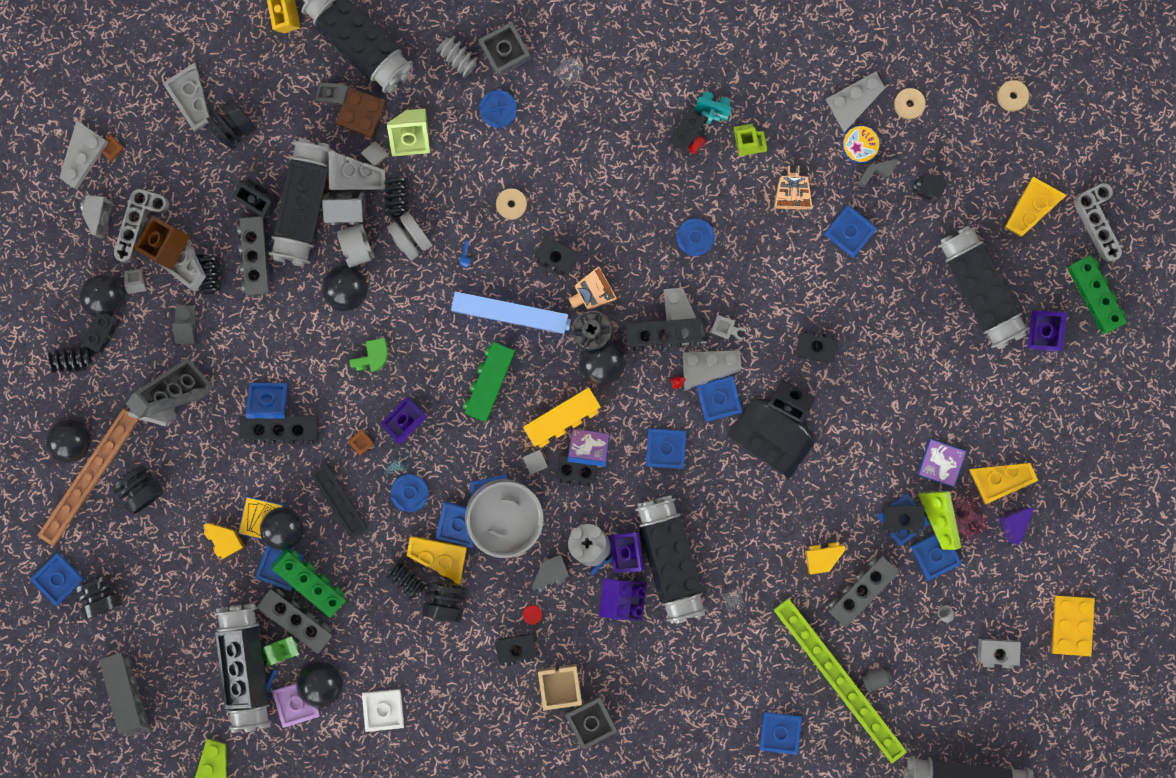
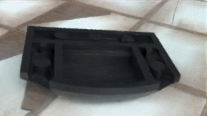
(772, 436)

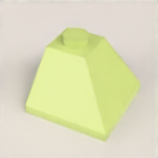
(409, 133)

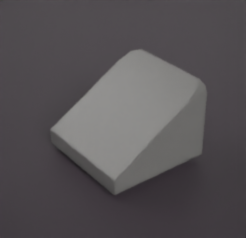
(374, 154)
(134, 281)
(535, 462)

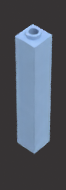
(510, 313)

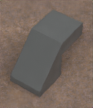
(883, 169)

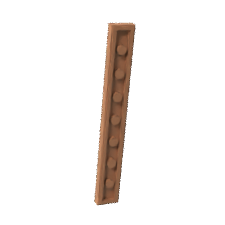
(88, 477)

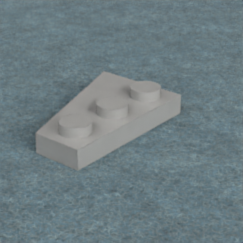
(189, 96)
(853, 100)
(81, 154)
(353, 175)
(188, 269)
(678, 308)
(707, 366)

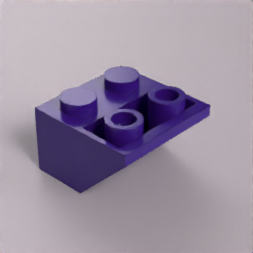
(622, 599)

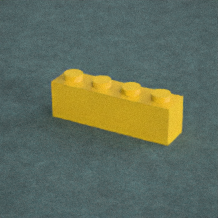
(283, 15)
(562, 417)

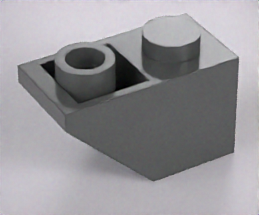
(551, 571)

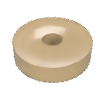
(909, 95)
(1007, 102)
(511, 195)

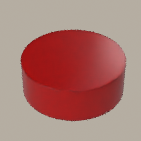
(697, 144)
(532, 614)

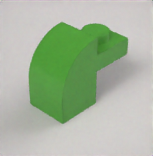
(376, 358)
(279, 651)

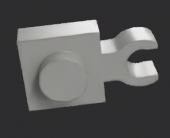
(725, 327)

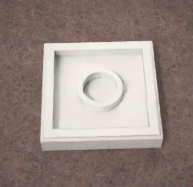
(383, 710)

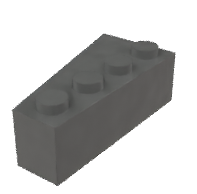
(173, 388)
(124, 695)

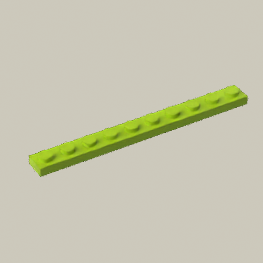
(840, 680)

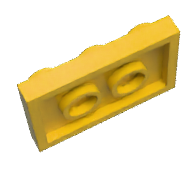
(1073, 625)

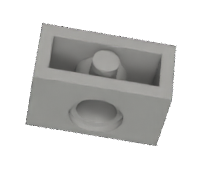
(1010, 655)

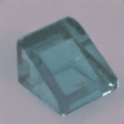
(396, 466)

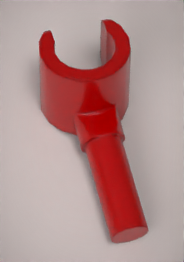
(677, 382)

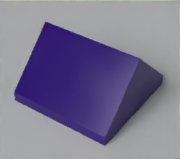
(1047, 331)
(404, 420)
(1015, 524)
(626, 552)

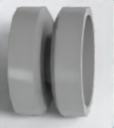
(409, 236)

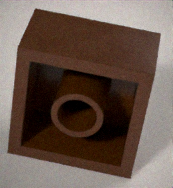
(361, 113)
(162, 242)

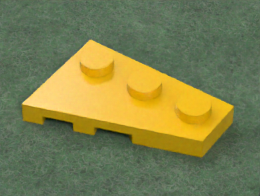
(1032, 206)
(1002, 480)
(440, 556)

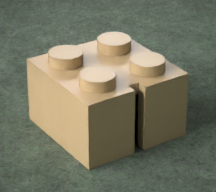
(559, 687)

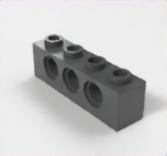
(262, 284)
(860, 602)
(300, 631)

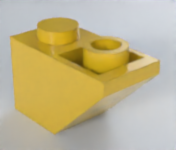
(225, 539)
(823, 559)

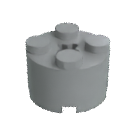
(355, 245)
(581, 537)

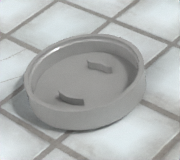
(504, 518)

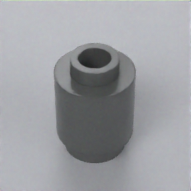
(877, 679)

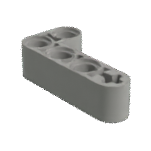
(1101, 224)
(136, 227)

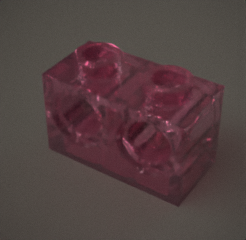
(968, 516)

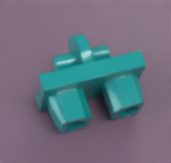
(711, 109)

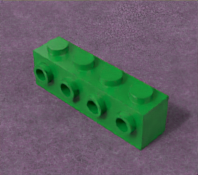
(1097, 294)
(489, 382)
(308, 582)

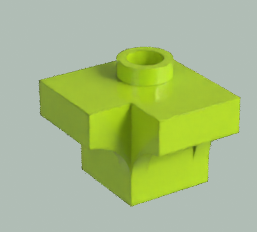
(749, 140)

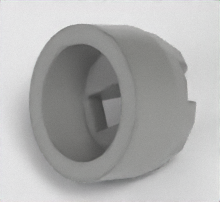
(946, 613)

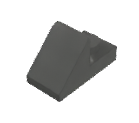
(331, 94)
(184, 324)

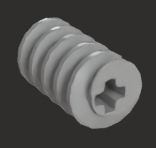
(458, 56)

